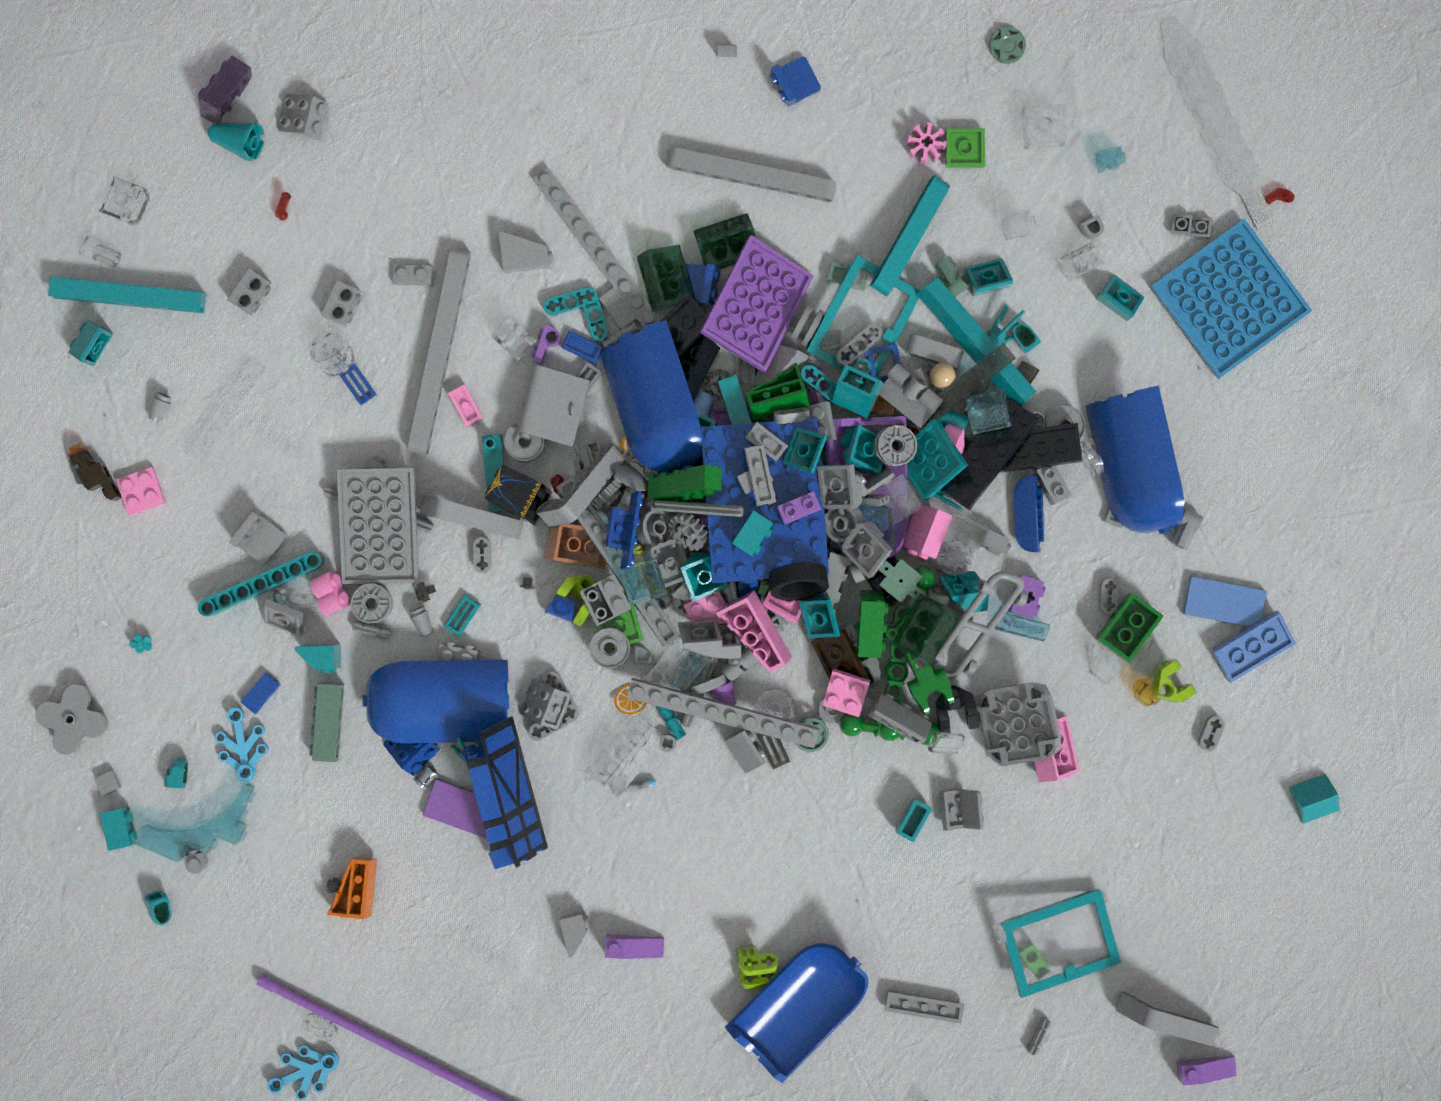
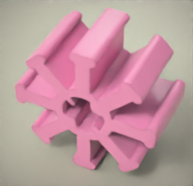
(931, 149)

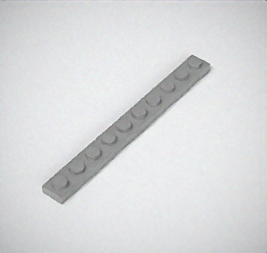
(595, 247)
(597, 533)
(723, 712)

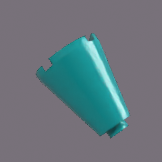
(238, 138)

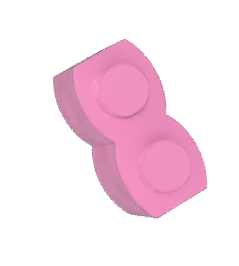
(329, 593)

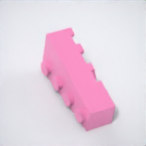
(756, 630)

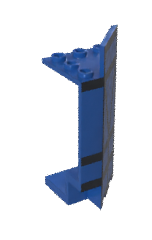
(505, 795)

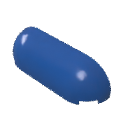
(1029, 514)

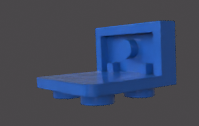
(795, 81)
(704, 282)
(411, 755)

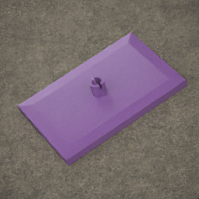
(756, 304)

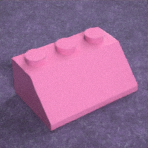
(1063, 762)

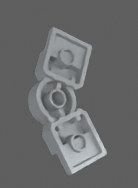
(842, 498)
(661, 543)

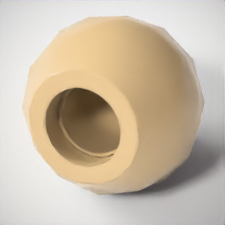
(942, 375)

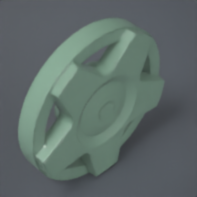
(1007, 45)
(821, 742)

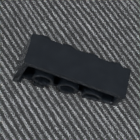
(697, 362)

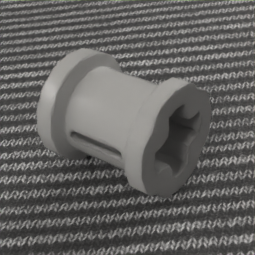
(426, 777)

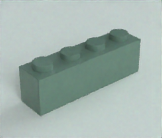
(327, 722)

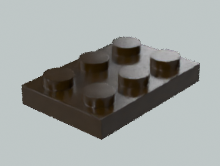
(839, 654)

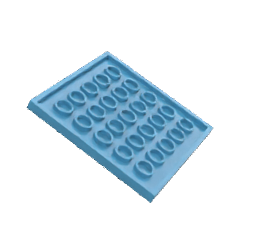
(1231, 298)

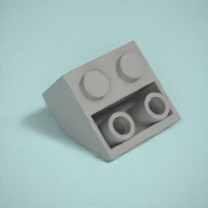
(605, 599)
(745, 751)

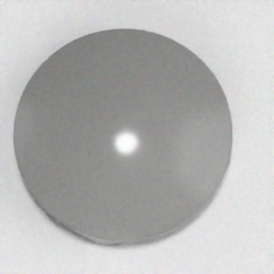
(631, 478)

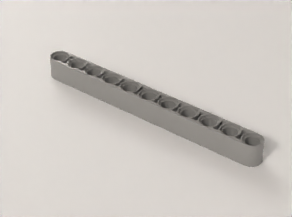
(439, 351)

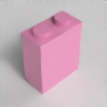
(926, 532)

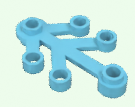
(241, 746)
(306, 1070)

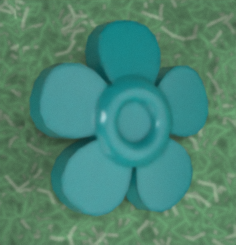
(141, 644)

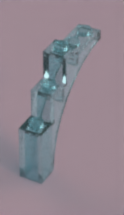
(175, 843)

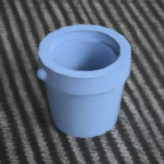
(703, 403)

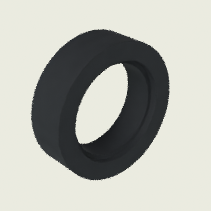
(798, 581)

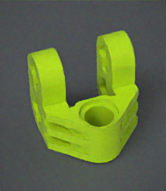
(575, 584)
(1173, 693)
(755, 966)

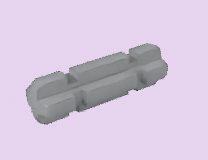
(371, 629)
(1038, 1036)

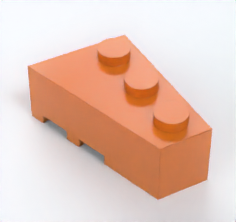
(356, 890)

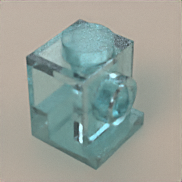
(1110, 158)

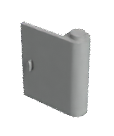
(548, 406)

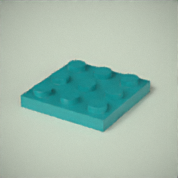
(935, 460)

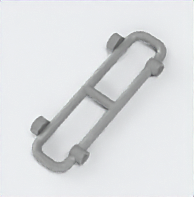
(1016, 597)

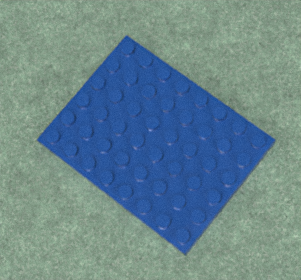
(788, 543)

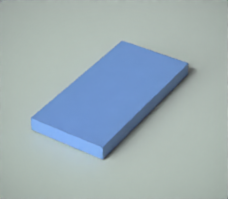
(1224, 602)
(1253, 646)

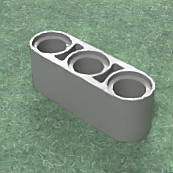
(934, 351)

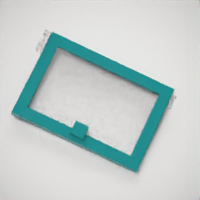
(856, 307)
(1059, 942)

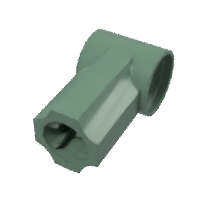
(955, 280)

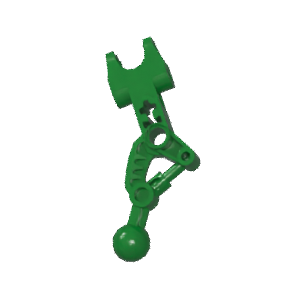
(926, 679)

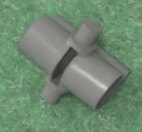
(736, 667)

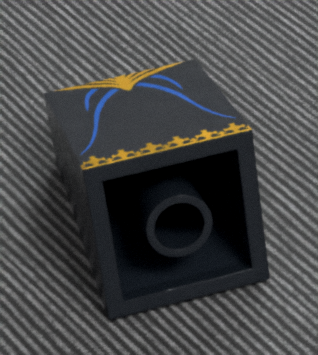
(517, 494)

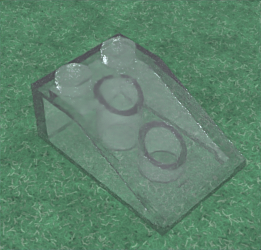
(903, 498)

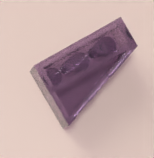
(223, 89)

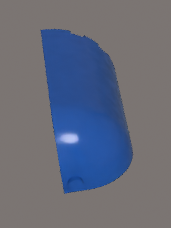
(653, 399)
(1138, 461)
(436, 700)
(800, 1008)

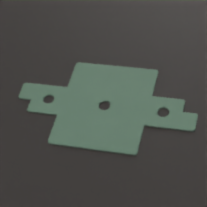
(900, 589)

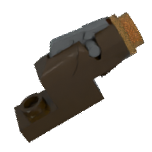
(91, 474)

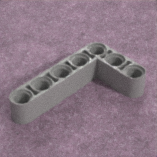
(584, 490)
(471, 517)
(1166, 1021)

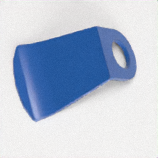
(561, 608)

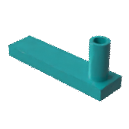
(492, 461)

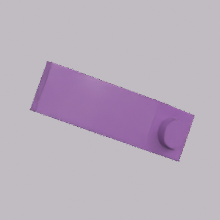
(633, 947)
(1205, 1070)

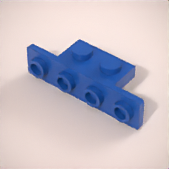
(622, 529)

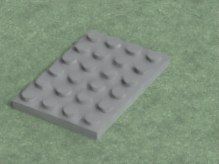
(378, 525)

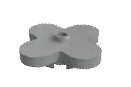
(85, 721)

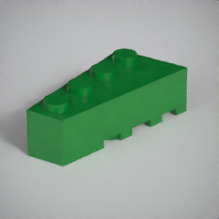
(685, 484)

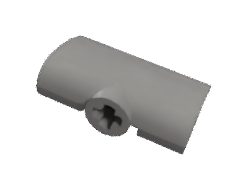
(910, 395)

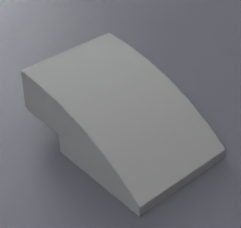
(710, 639)

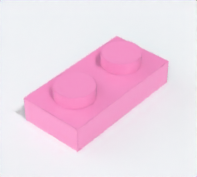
(465, 405)

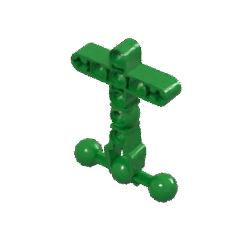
(854, 725)

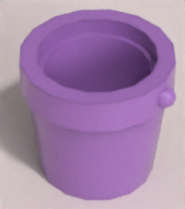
(724, 693)

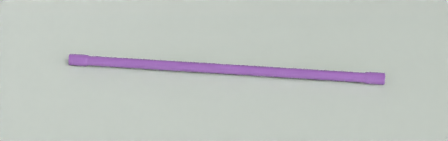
(273, 986)

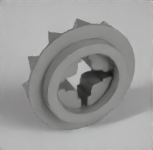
(713, 377)

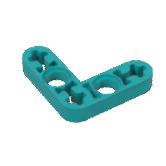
(587, 305)
(828, 395)

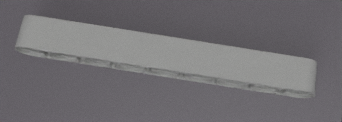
(751, 174)

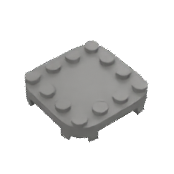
(1019, 723)

